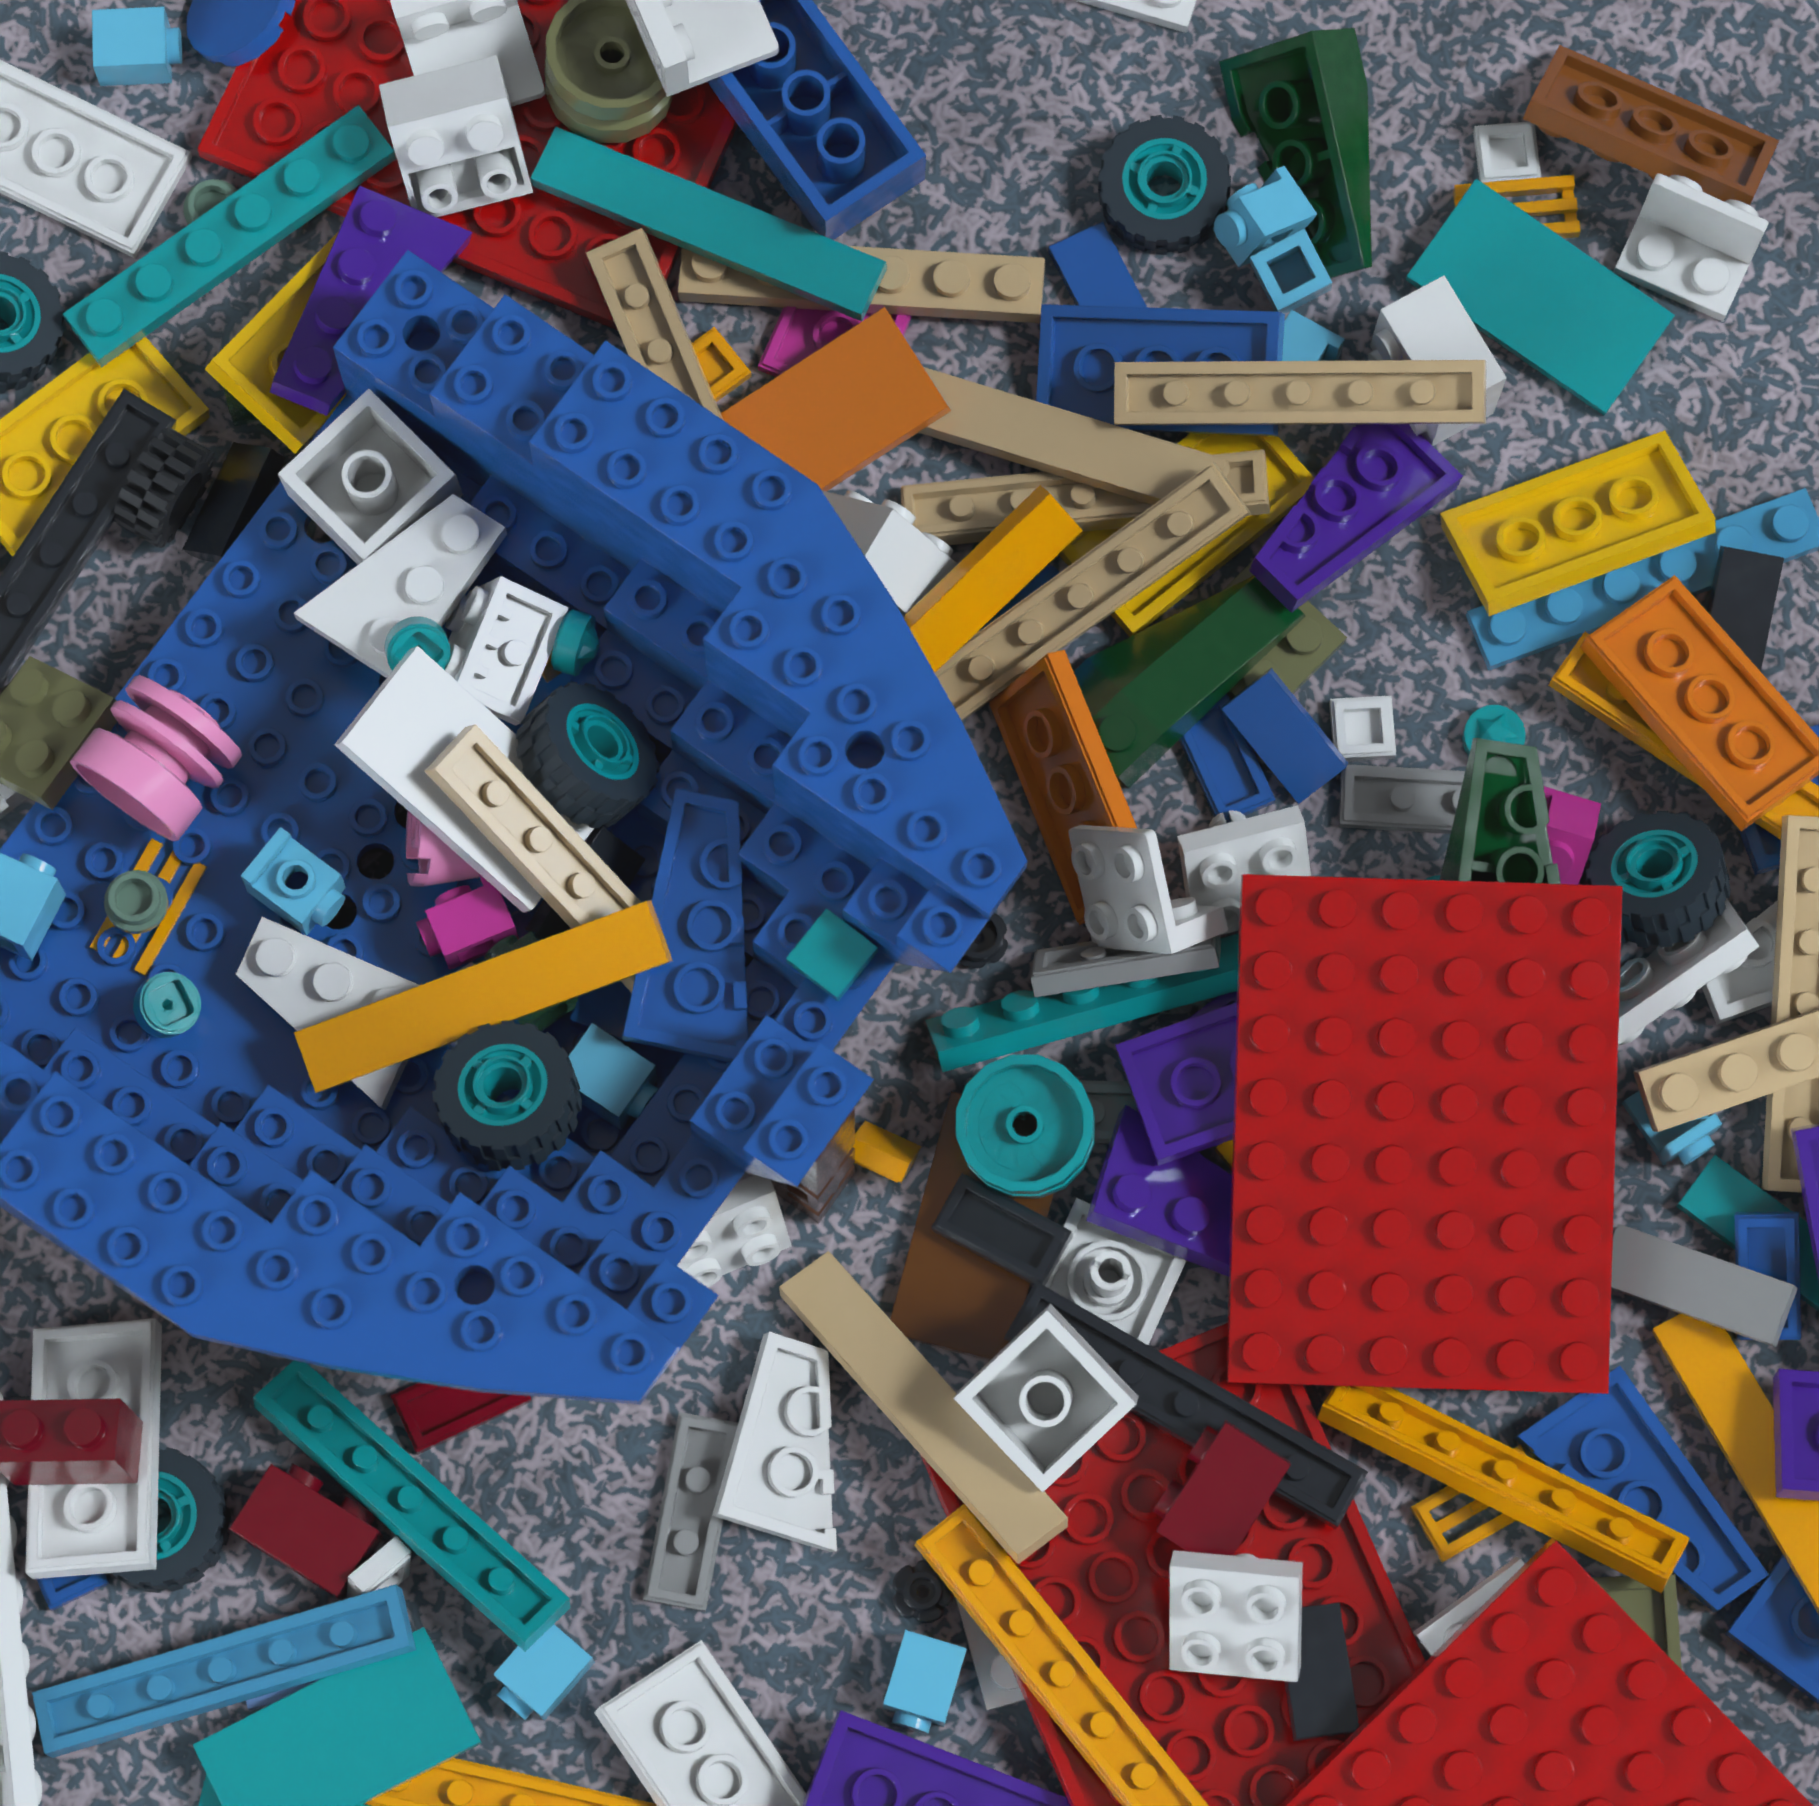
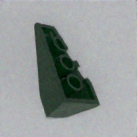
(1312, 117)
(1174, 672)
(1501, 819)

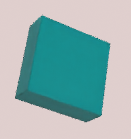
(832, 954)

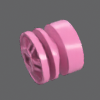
(156, 757)

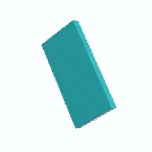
(1542, 297)
(343, 1736)

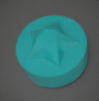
(417, 632)
(575, 642)
(1495, 724)
(167, 1005)

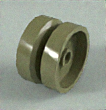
(602, 73)

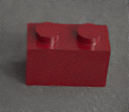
(69, 1441)
(1222, 1492)
(306, 1529)

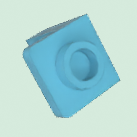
(1683, 1141)

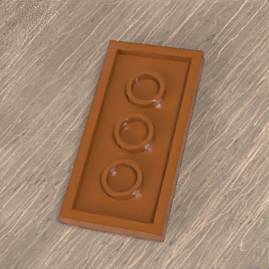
(1648, 127)

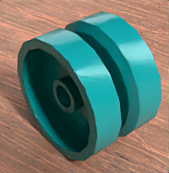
(1021, 1088)

